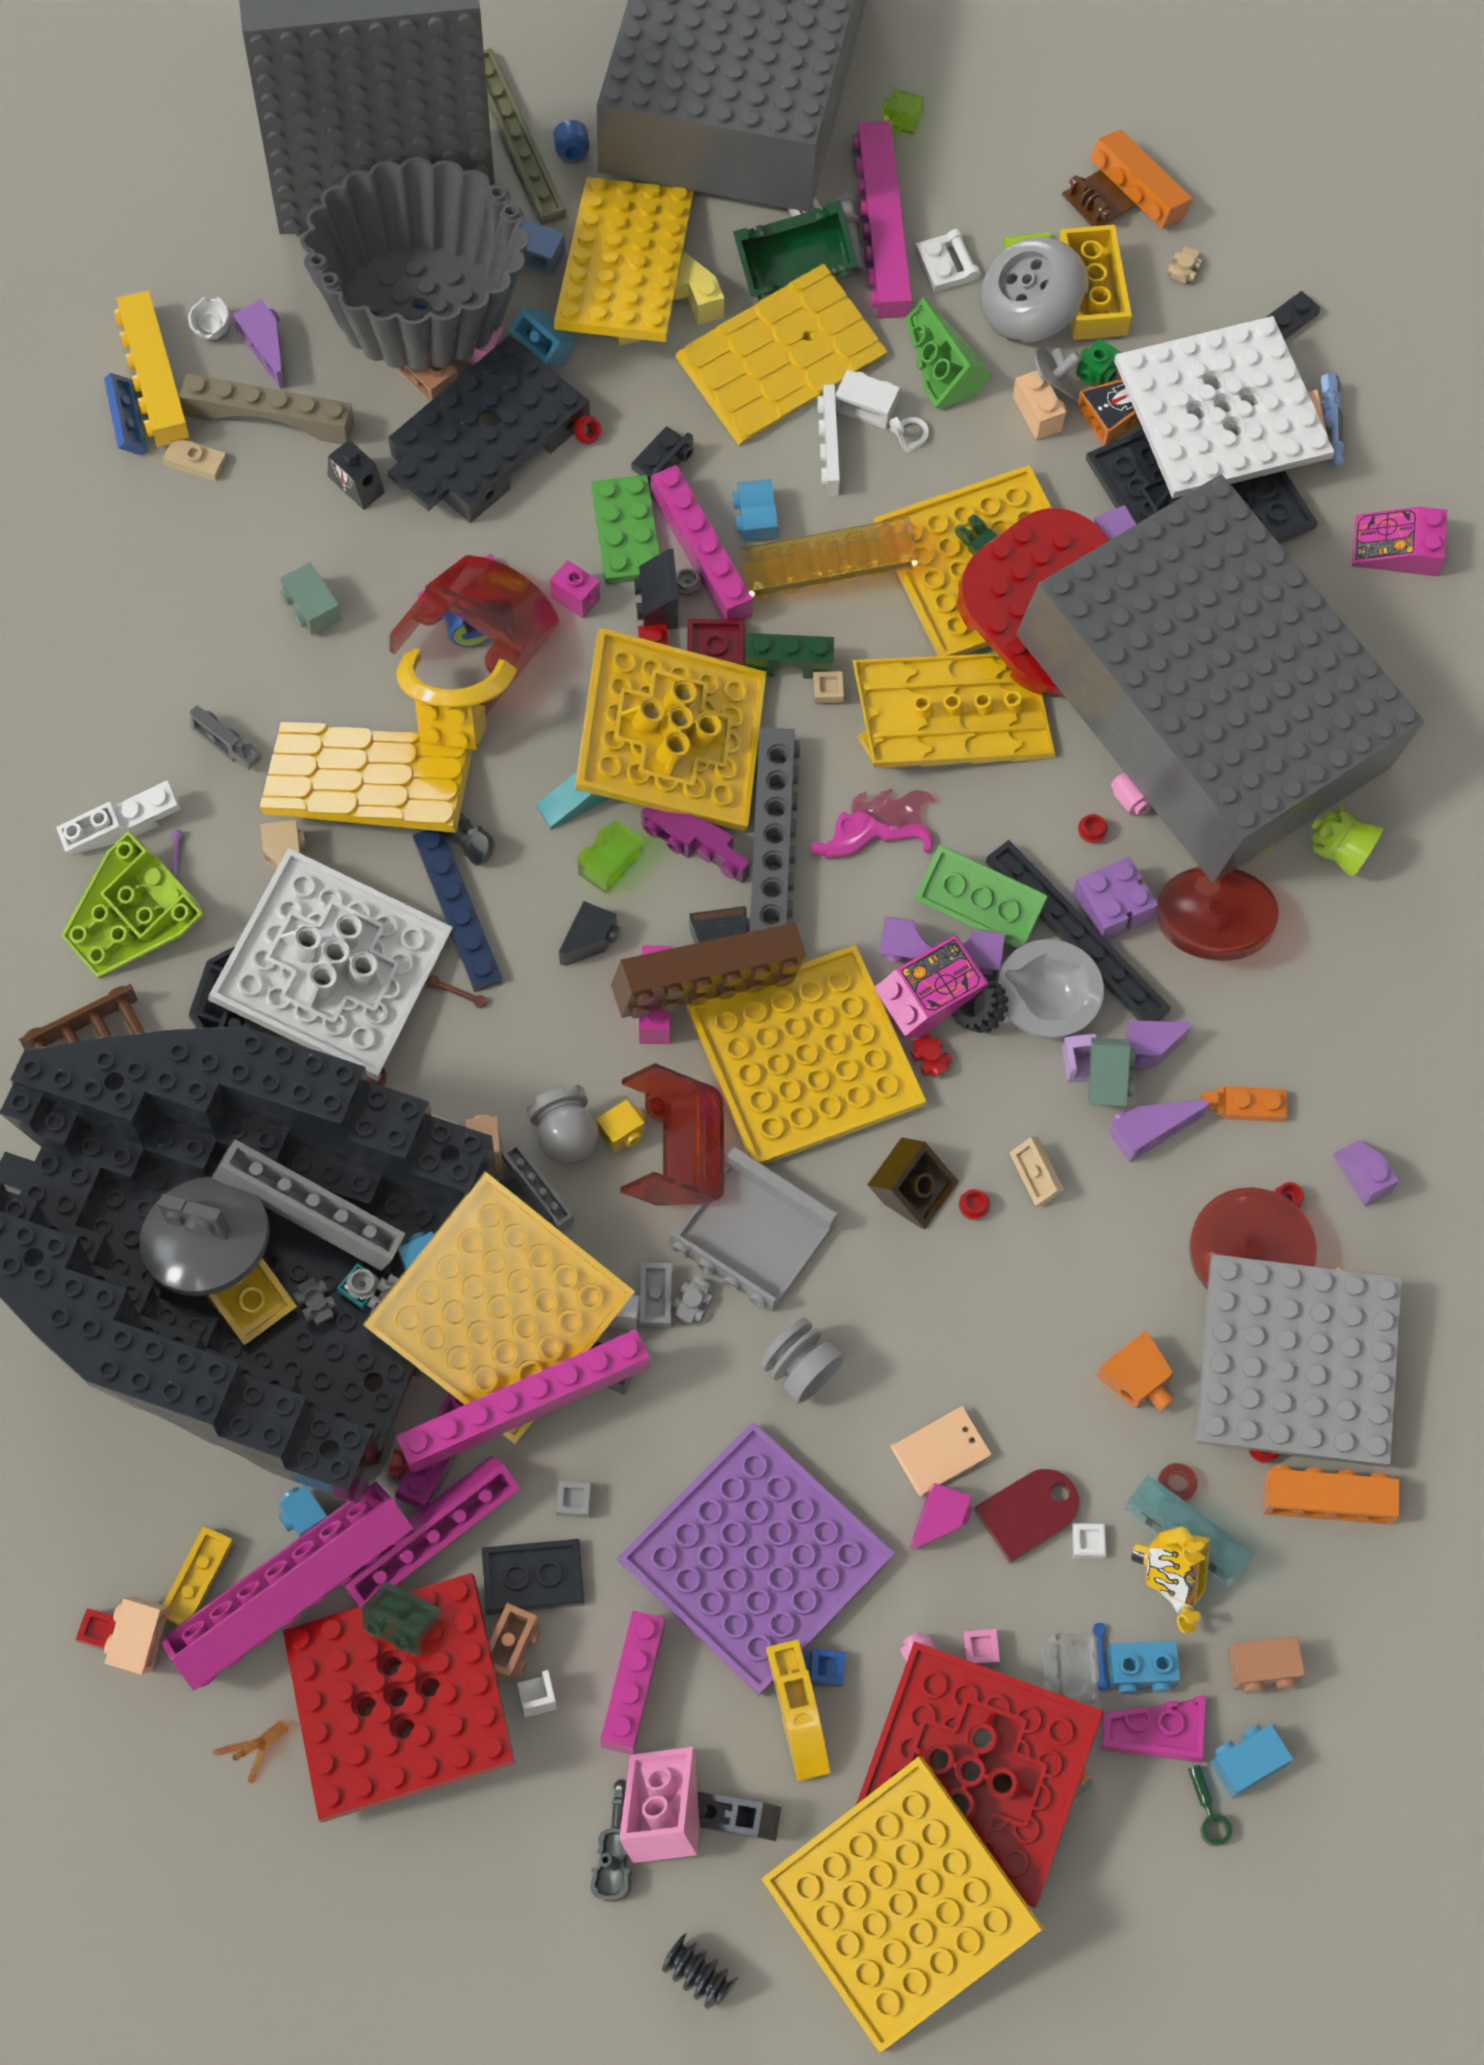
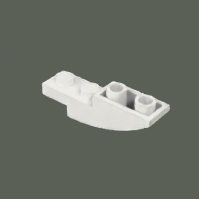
(110, 822)

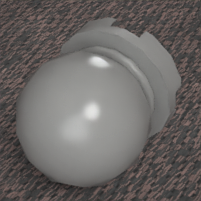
(565, 1127)

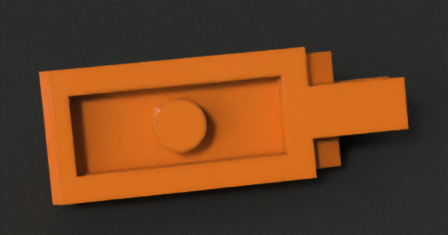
(1248, 1103)

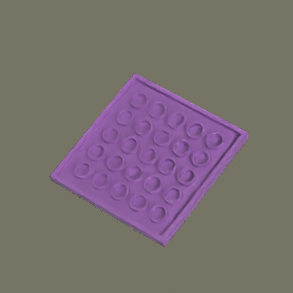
(755, 1556)

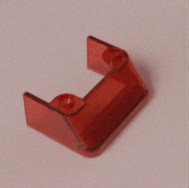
(691, 1138)

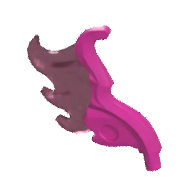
(877, 819)

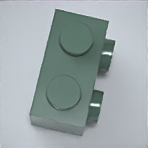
(310, 598)
(1110, 1072)

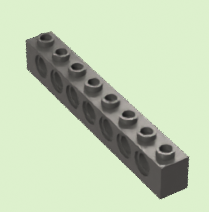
(774, 744)

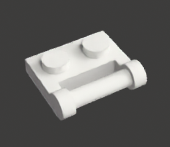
(939, 265)

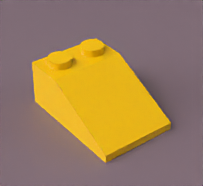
(253, 1303)

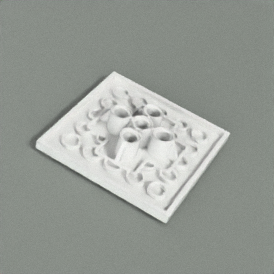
(1223, 406)
(356, 1013)

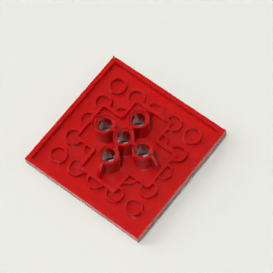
(345, 1670)
(1035, 1740)

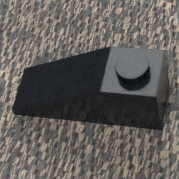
(738, 1816)

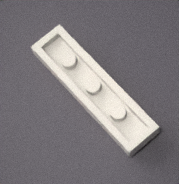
(828, 430)

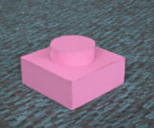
(981, 1647)

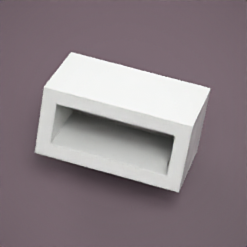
(866, 398)

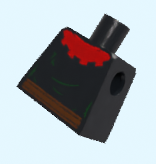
(717, 923)

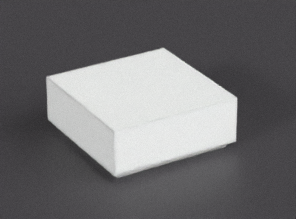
(1089, 1540)

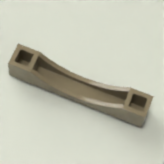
(218, 398)

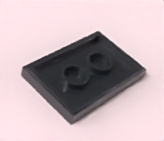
(533, 1575)

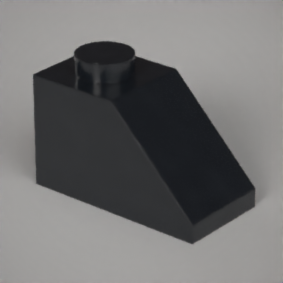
(589, 934)

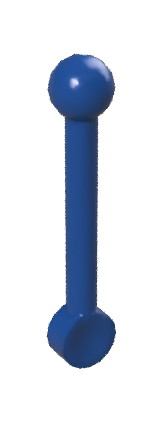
(1099, 1630)

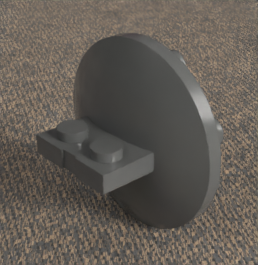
(204, 1237)

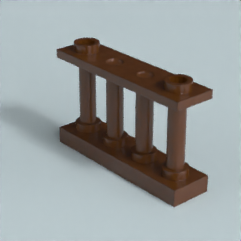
(93, 1013)

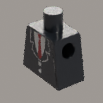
(350, 468)

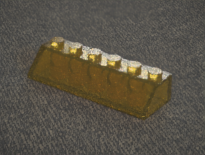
(830, 557)

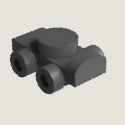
(317, 1306)

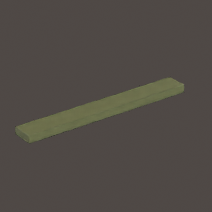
(521, 145)

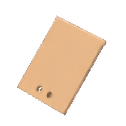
(941, 1451)

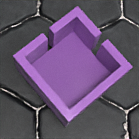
(1111, 895)

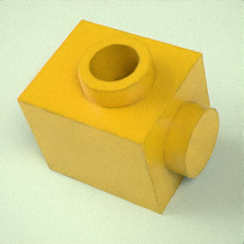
(621, 1126)

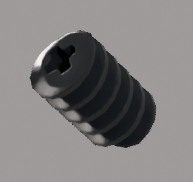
(697, 1972)

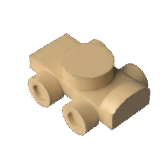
(1185, 263)

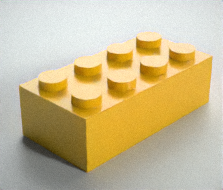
(1106, 306)

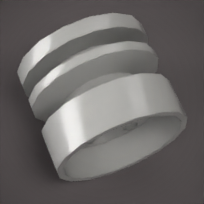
(795, 1354)

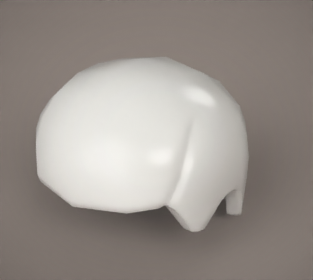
(210, 318)

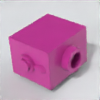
(575, 589)

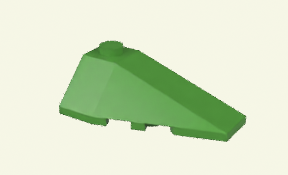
(947, 362)

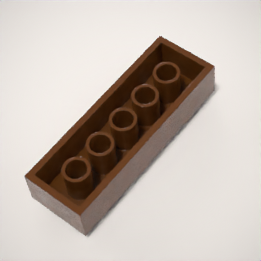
(708, 970)

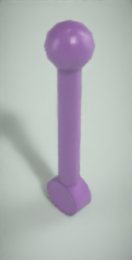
(177, 835)

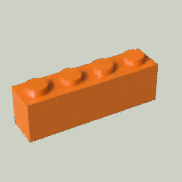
(1141, 178)
(1331, 1495)

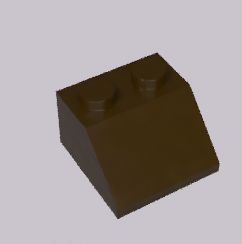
(913, 1181)

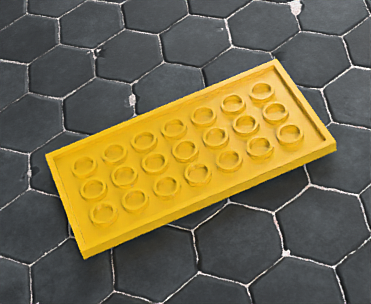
(624, 259)

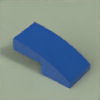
(825, 1667)

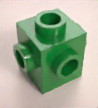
(1098, 363)

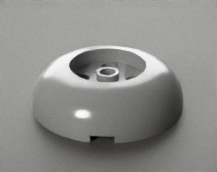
(1046, 307)

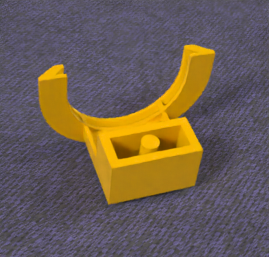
(452, 715)

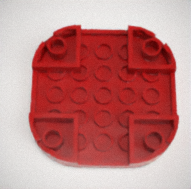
(1005, 576)

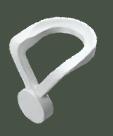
(897, 428)

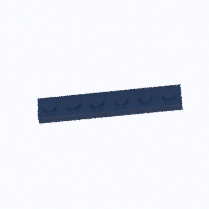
(457, 909)

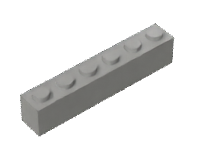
(309, 1205)

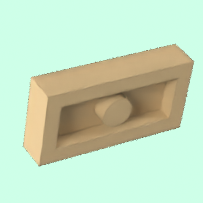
(195, 459)
(1036, 1171)

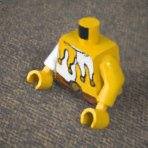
(1177, 1570)

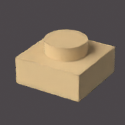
(828, 687)

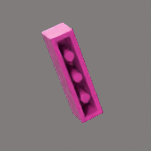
(632, 1682)

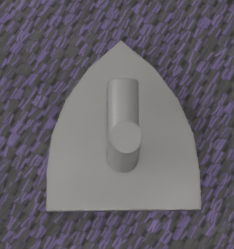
(1055, 369)

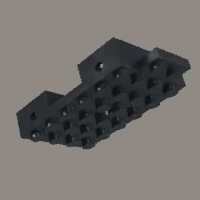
(469, 466)

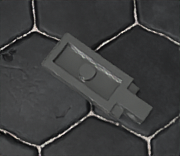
(223, 739)

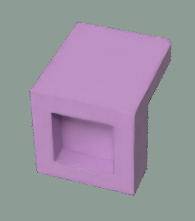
(1076, 1057)

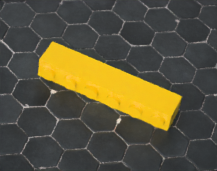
(152, 368)

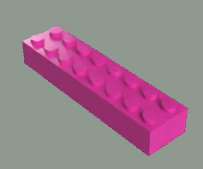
(285, 1586)

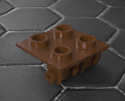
(1097, 198)

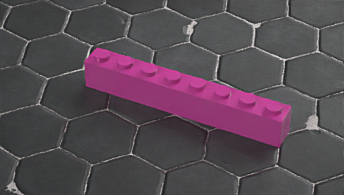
(883, 220)
(523, 1401)

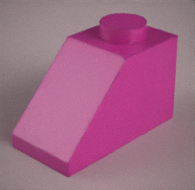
(941, 1514)

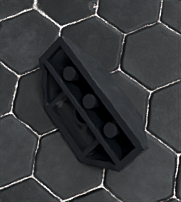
(206, 1013)

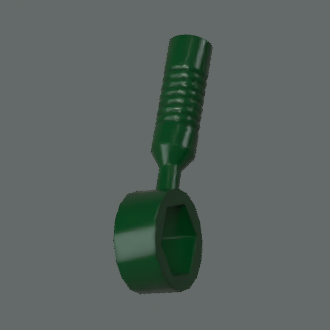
(1206, 1801)

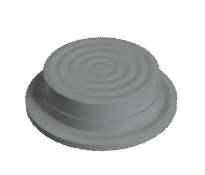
(1051, 988)

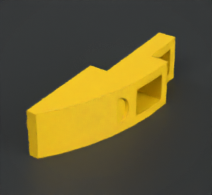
(798, 1710)

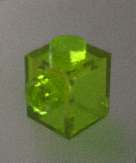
(903, 110)

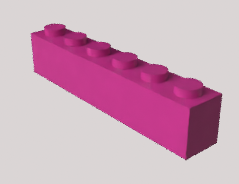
(701, 544)
(436, 1527)

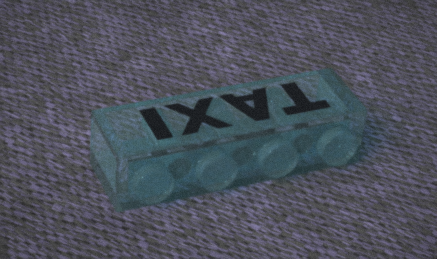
(1164, 1510)

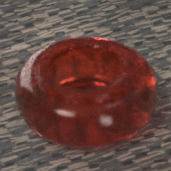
(1184, 1471)

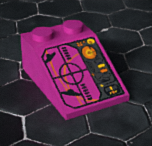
(1401, 540)
(931, 987)

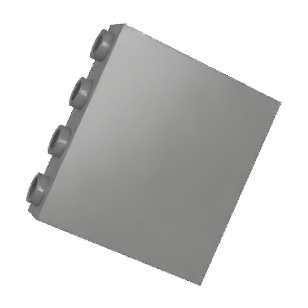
(755, 1233)

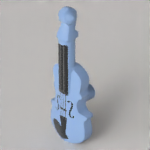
(1332, 411)

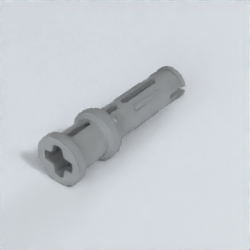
(849, 203)

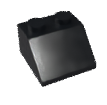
(658, 591)

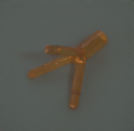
(249, 1746)

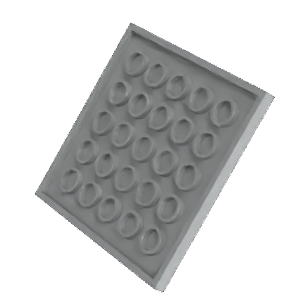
(1299, 1360)

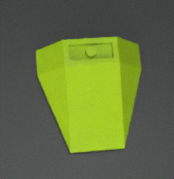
(129, 909)

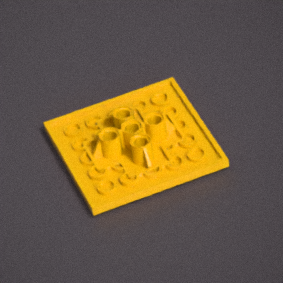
(711, 743)

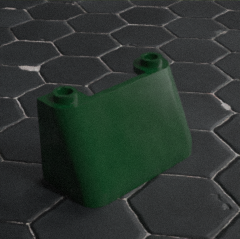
(795, 246)

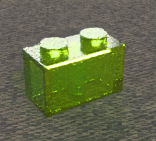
(609, 856)

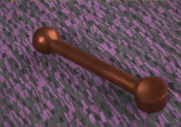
(479, 1001)

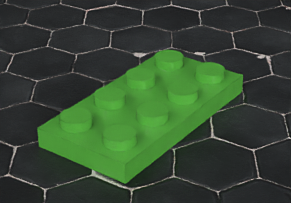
(624, 526)
(981, 896)

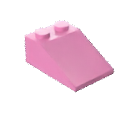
(661, 1806)

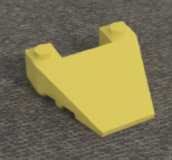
(701, 291)

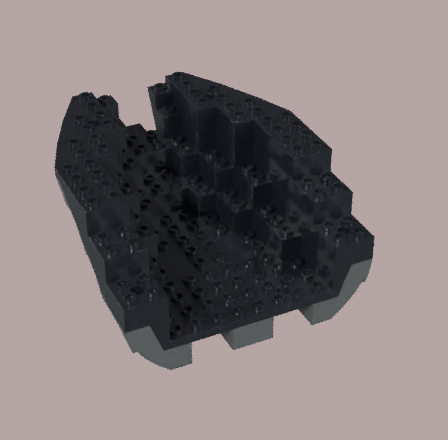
(161, 1109)

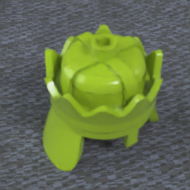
(1344, 839)

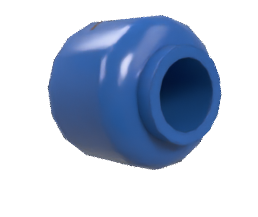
(571, 140)

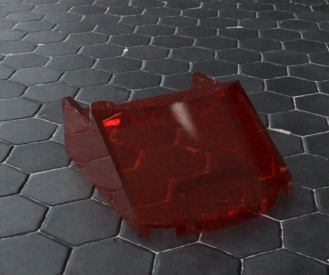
(492, 601)

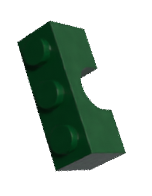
(774, 651)

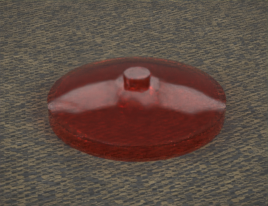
(1217, 918)
(1251, 1226)

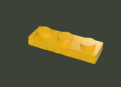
(197, 1575)

